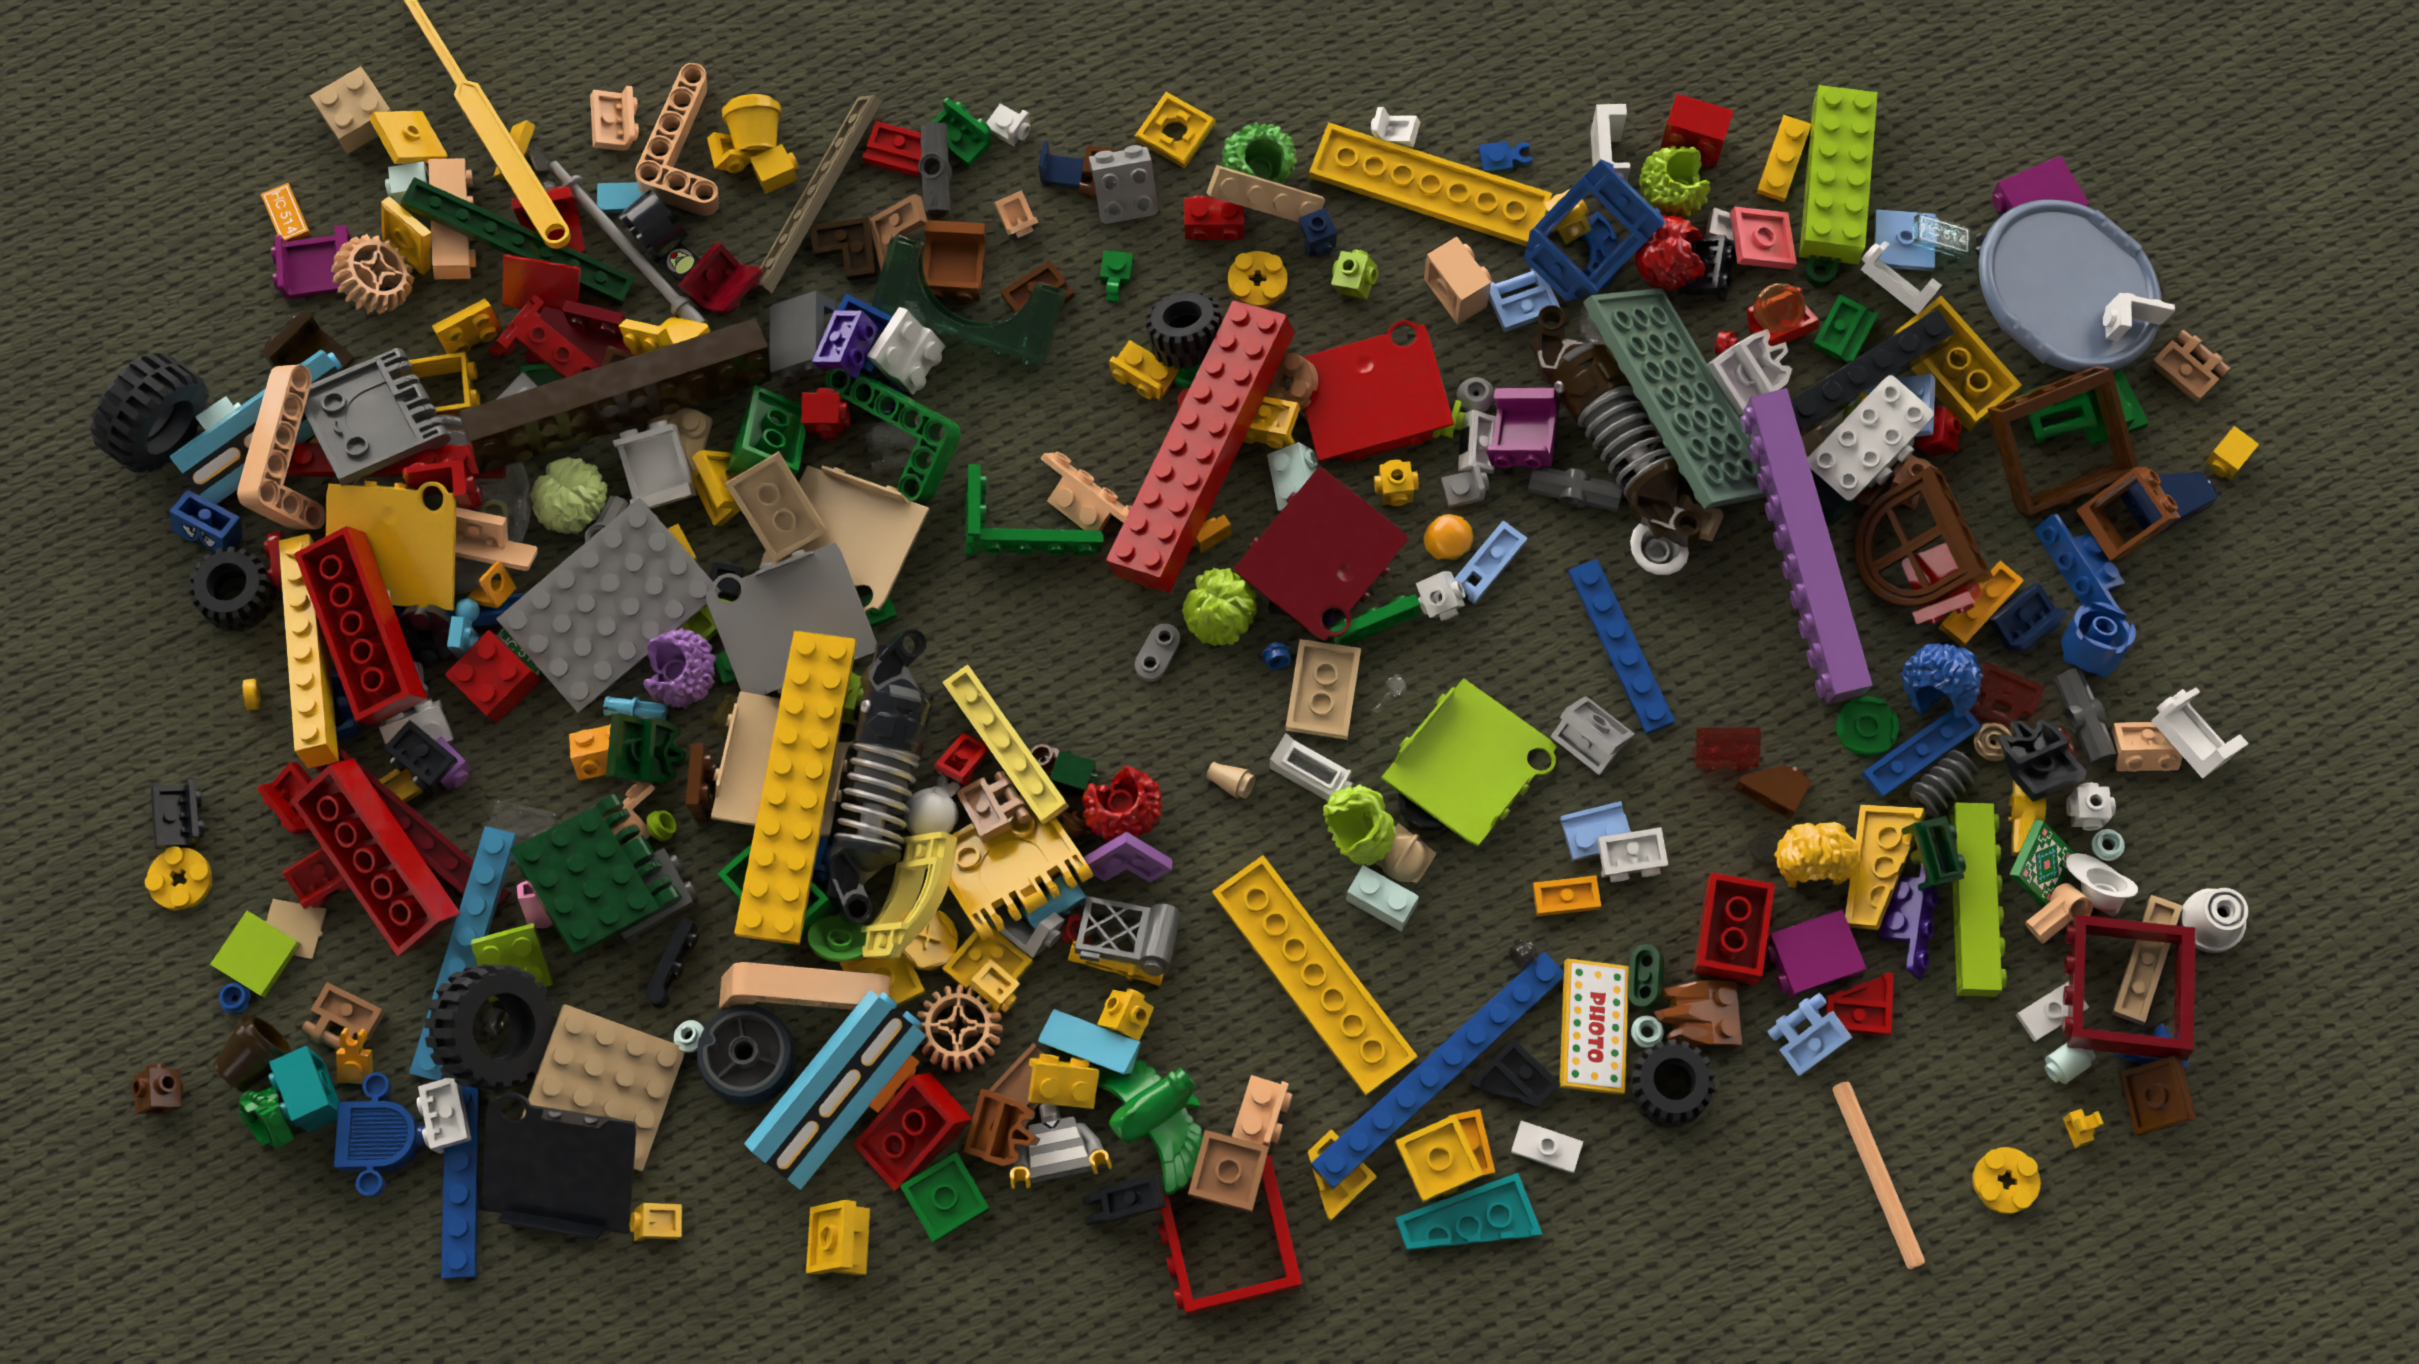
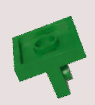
(2131, 408)

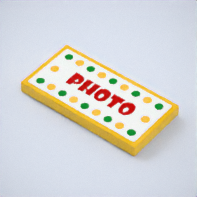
(1594, 1026)

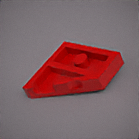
(1865, 1006)

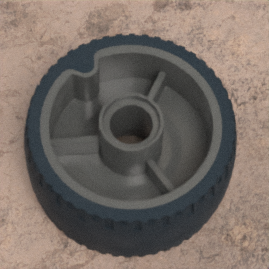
(761, 1075)

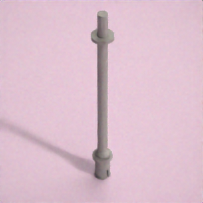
(680, 306)

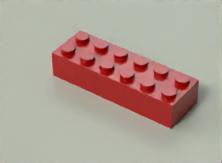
(360, 626)
(375, 856)

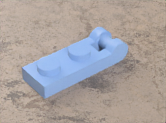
(1491, 560)

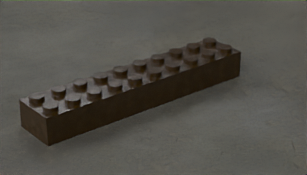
(616, 396)

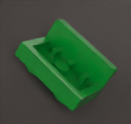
(966, 136)

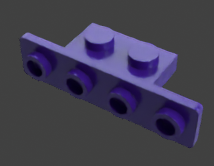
(1911, 921)

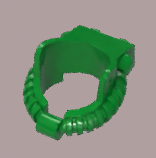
(271, 1125)

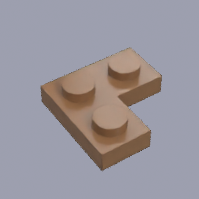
(899, 220)

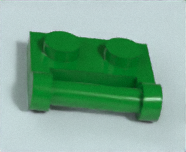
(2076, 402)

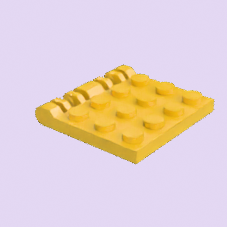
(1012, 867)

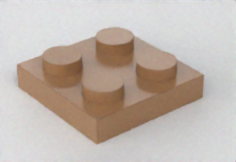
(1228, 1171)

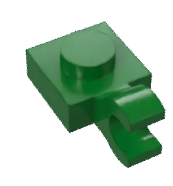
(1115, 271)

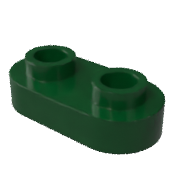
(1824, 263)
(1645, 978)

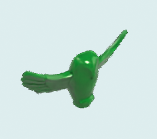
(1157, 1110)

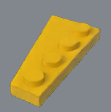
(1882, 860)

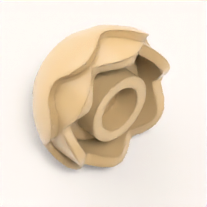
(1982, 741)

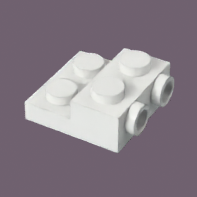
(906, 352)

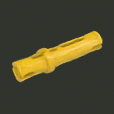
(1129, 970)

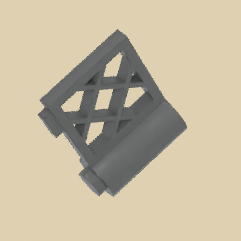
(1154, 939)

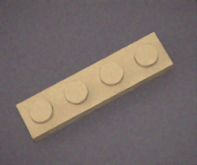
(1262, 194)
(2145, 965)

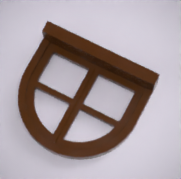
(1950, 525)

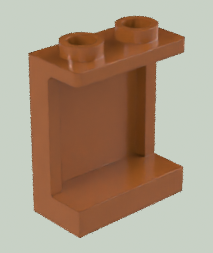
(955, 259)

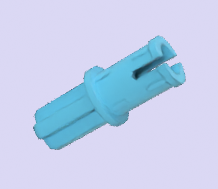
(635, 708)

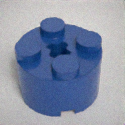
(2097, 638)

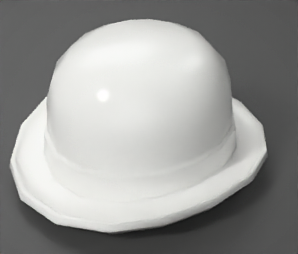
(1655, 555)

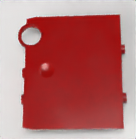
(1376, 396)

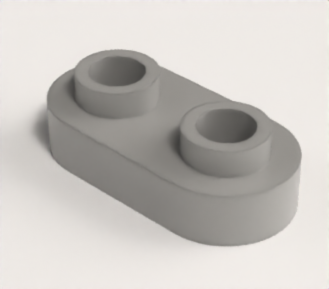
(1157, 651)

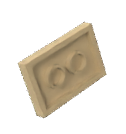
(776, 507)
(1323, 689)

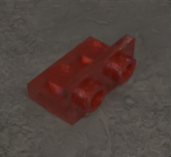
(1727, 748)

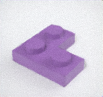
(1130, 854)

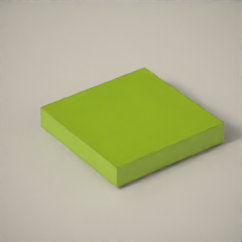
(255, 954)

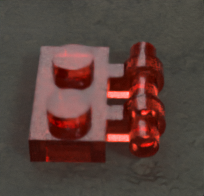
(2008, 690)

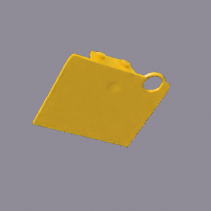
(407, 538)

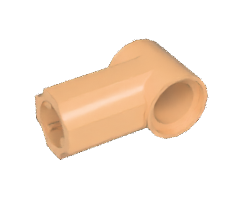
(2063, 908)

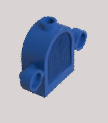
(375, 1136)

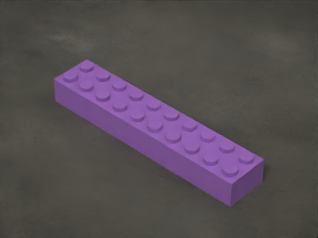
(1805, 547)

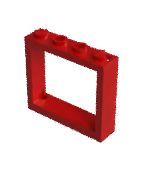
(1177, 1267)

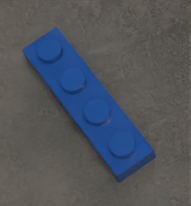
(1919, 752)

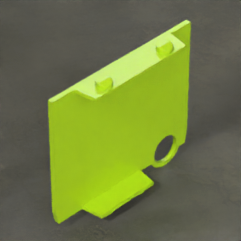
(1468, 762)

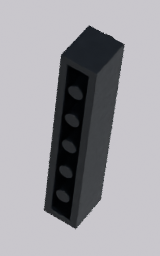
(1869, 370)

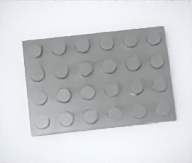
(606, 603)

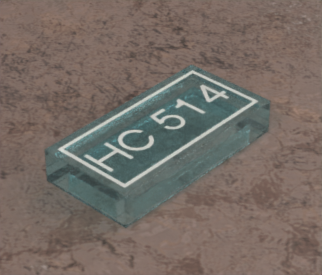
(1941, 235)

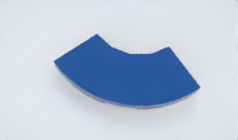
(1600, 244)

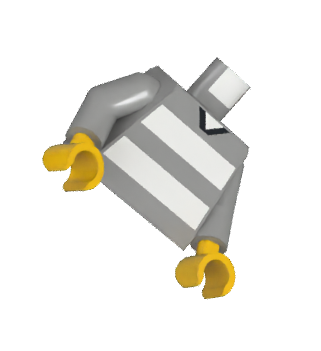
(1062, 1150)

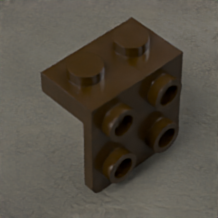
(300, 341)

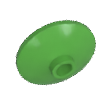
(836, 939)

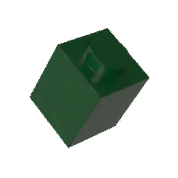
(1074, 773)

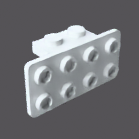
(1871, 439)

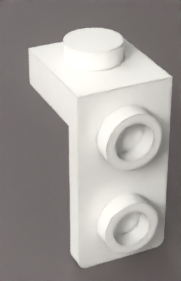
(2126, 307)

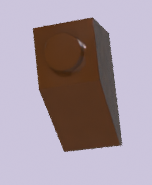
(1776, 788)

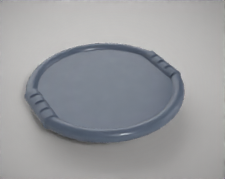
(2053, 273)

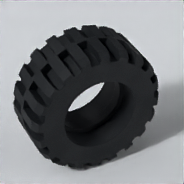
(149, 412)
(453, 1020)

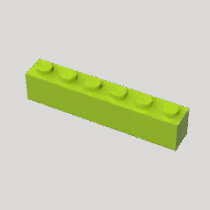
(1976, 902)

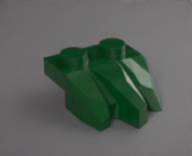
(642, 749)

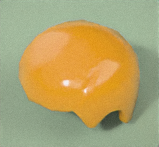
(1448, 537)

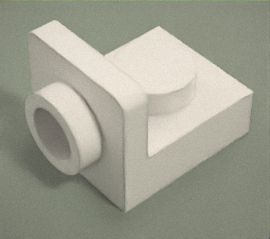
(1009, 124)

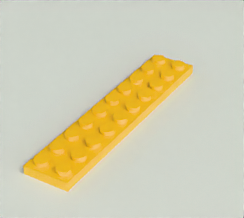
(796, 788)

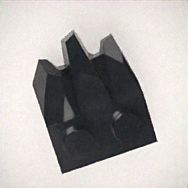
(2040, 759)

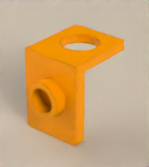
(493, 592)

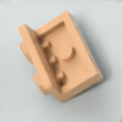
(613, 119)

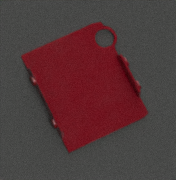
(1321, 553)

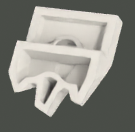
(1750, 369)

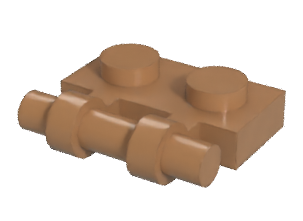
(2185, 371)
(984, 810)
(344, 1010)

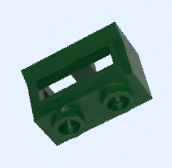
(1926, 854)

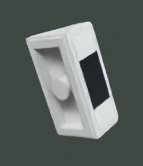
(1474, 438)

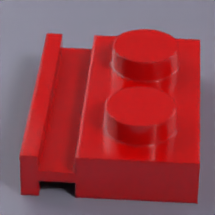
(894, 149)

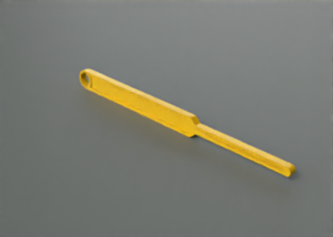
(497, 140)

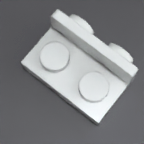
(1632, 853)
(443, 1114)

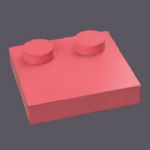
(1763, 238)

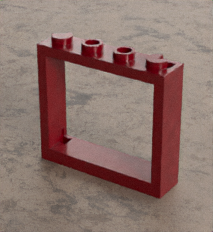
(2127, 1043)

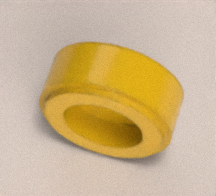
(251, 694)

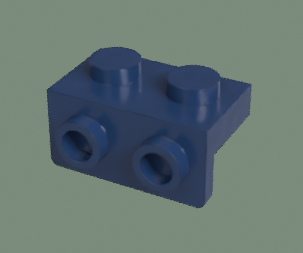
(2026, 618)

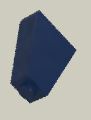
(2189, 490)

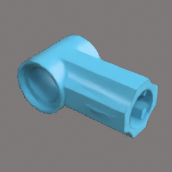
(1061, 905)

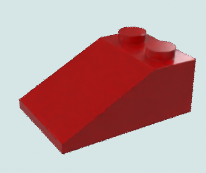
(912, 1130)

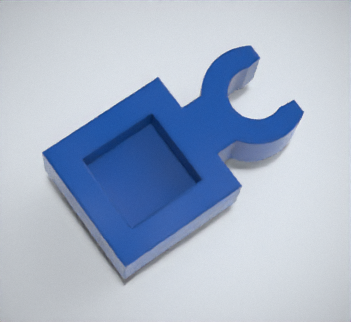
(1499, 158)

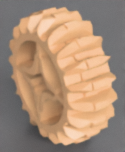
(364, 278)
(973, 1029)

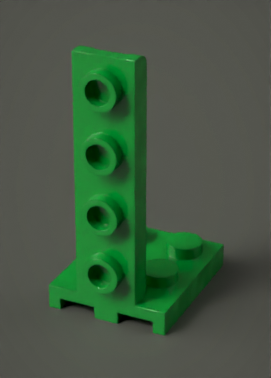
(1019, 540)

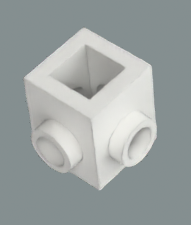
(1440, 585)
(2084, 813)

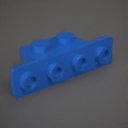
(2080, 562)

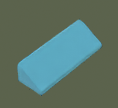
(1090, 1042)

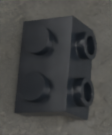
(176, 815)

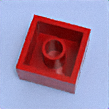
(1697, 125)
(493, 676)

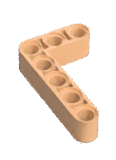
(672, 143)
(271, 450)
(756, 982)

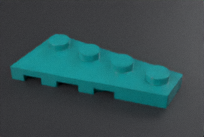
(1476, 1216)

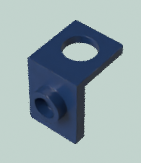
(1059, 169)

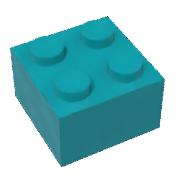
(305, 1088)

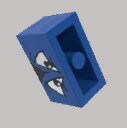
(205, 523)

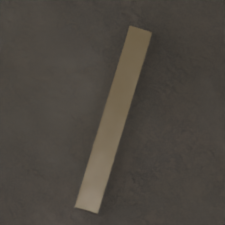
(816, 192)

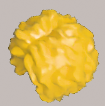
(1817, 853)

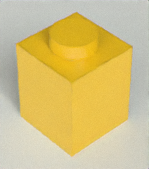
(774, 168)
(2231, 453)

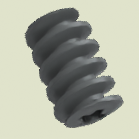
(1942, 782)

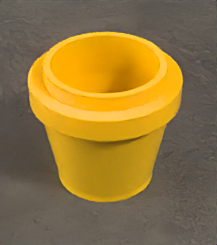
(752, 122)

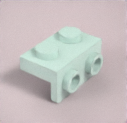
(1290, 470)

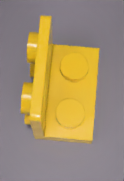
(468, 327)

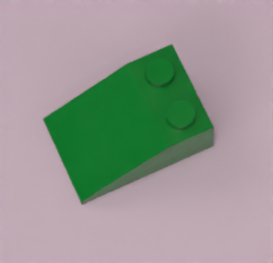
(768, 426)

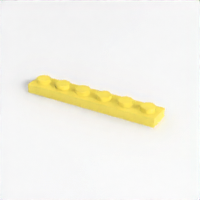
(1005, 744)

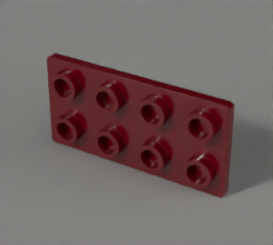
(586, 328)

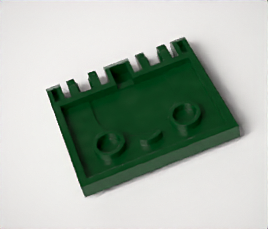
(591, 880)

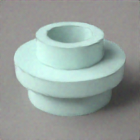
(2116, 840)
(1647, 1021)
(690, 1044)

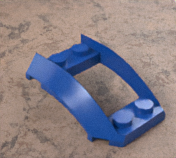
(1622, 202)

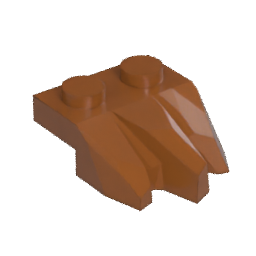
(1703, 1014)
(999, 1128)

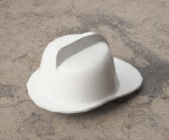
(2101, 883)

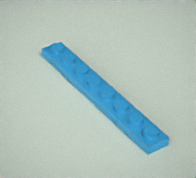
(474, 922)

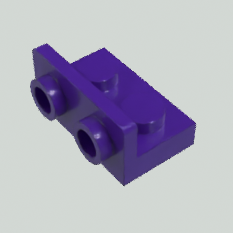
(846, 342)

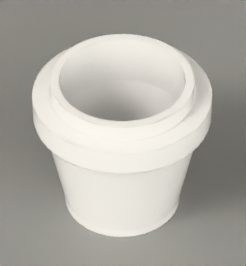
(2212, 931)

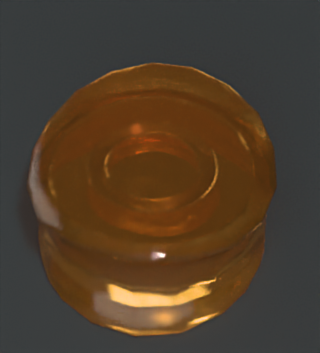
(1779, 307)

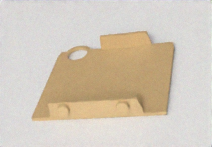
(868, 524)
(746, 761)

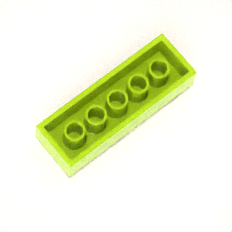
(1838, 174)

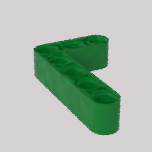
(904, 418)

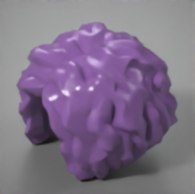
(681, 666)

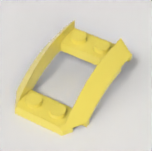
(887, 935)

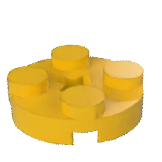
(1253, 263)
(173, 861)
(2021, 1169)

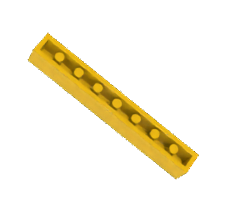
(307, 664)

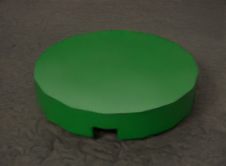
(1859, 731)

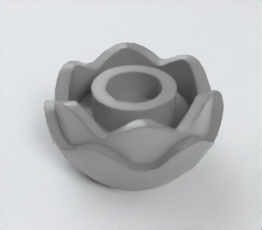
(1469, 401)

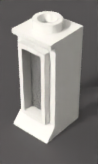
(1309, 768)

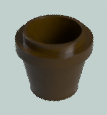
(249, 1051)

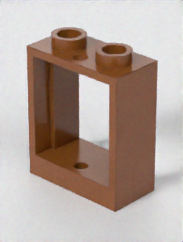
(2104, 530)

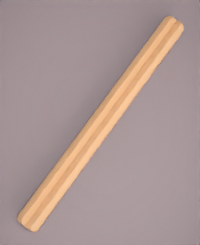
(1878, 1175)

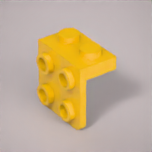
(646, 337)

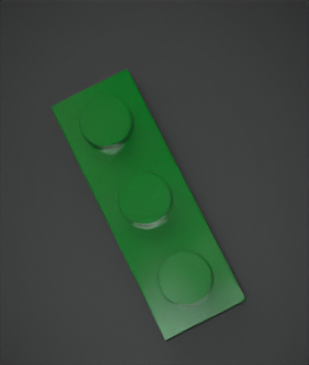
(1376, 620)

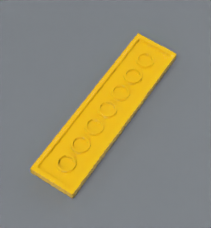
(1428, 184)
(1314, 975)

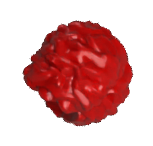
(1667, 255)
(1126, 806)

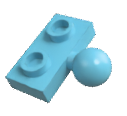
(461, 632)

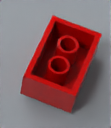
(1733, 928)

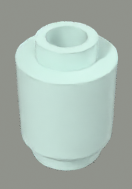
(2068, 1063)

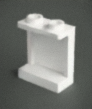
(1608, 128)
(1894, 282)
(656, 465)
(2193, 735)

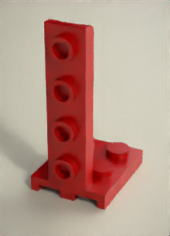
(542, 341)

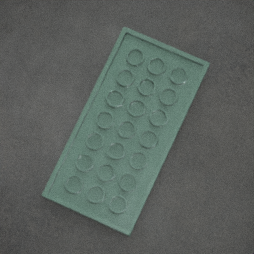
(1678, 394)

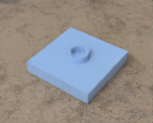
(1897, 230)

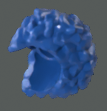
(1942, 671)

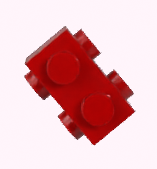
(1212, 219)
(825, 414)

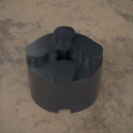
(653, 225)

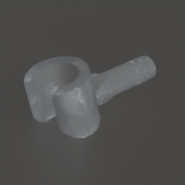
(1396, 685)

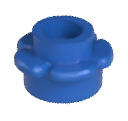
(1274, 652)
(227, 994)

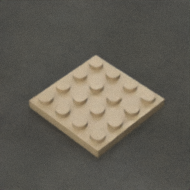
(607, 1073)

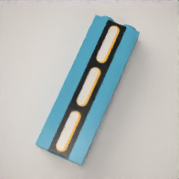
(218, 455)
(835, 1088)

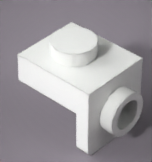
(1395, 129)

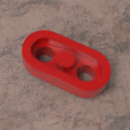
(272, 551)

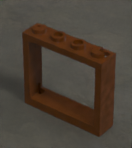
(2103, 382)

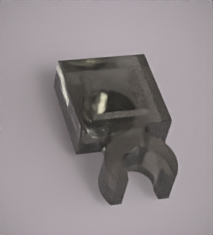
(539, 165)

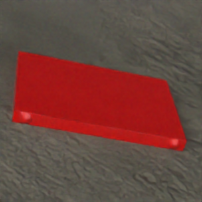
(547, 280)

